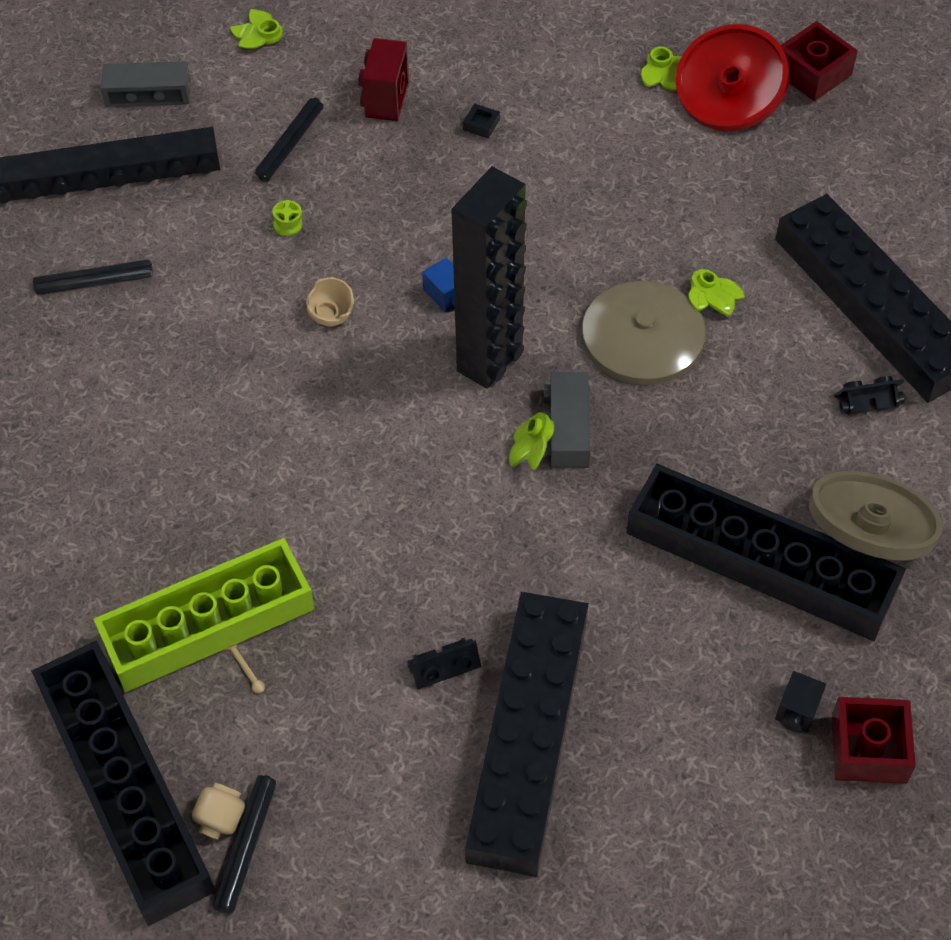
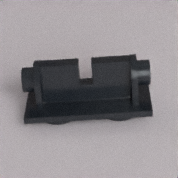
(882, 391)
(452, 661)

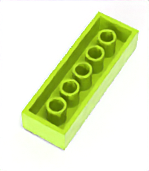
(204, 614)

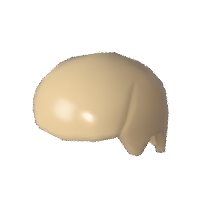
(330, 296)

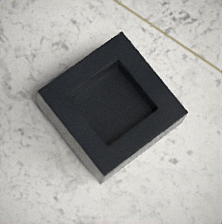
(481, 120)

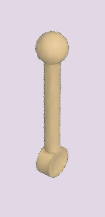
(257, 685)

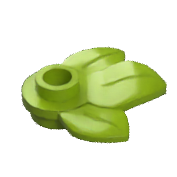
(259, 31)
(661, 69)
(713, 291)
(531, 440)

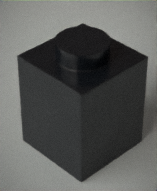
(800, 702)

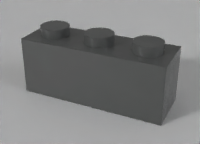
(145, 84)
(571, 417)

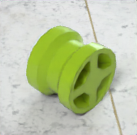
(282, 213)

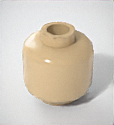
(218, 810)

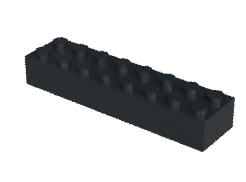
(489, 276)
(871, 293)
(765, 551)
(527, 735)
(123, 783)

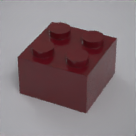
(818, 60)
(384, 79)
(873, 740)

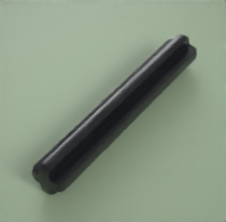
(289, 139)
(93, 276)
(244, 844)

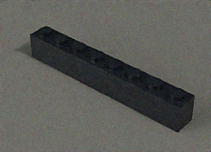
(108, 164)

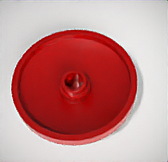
(732, 77)

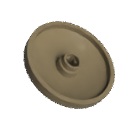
(643, 333)
(875, 515)

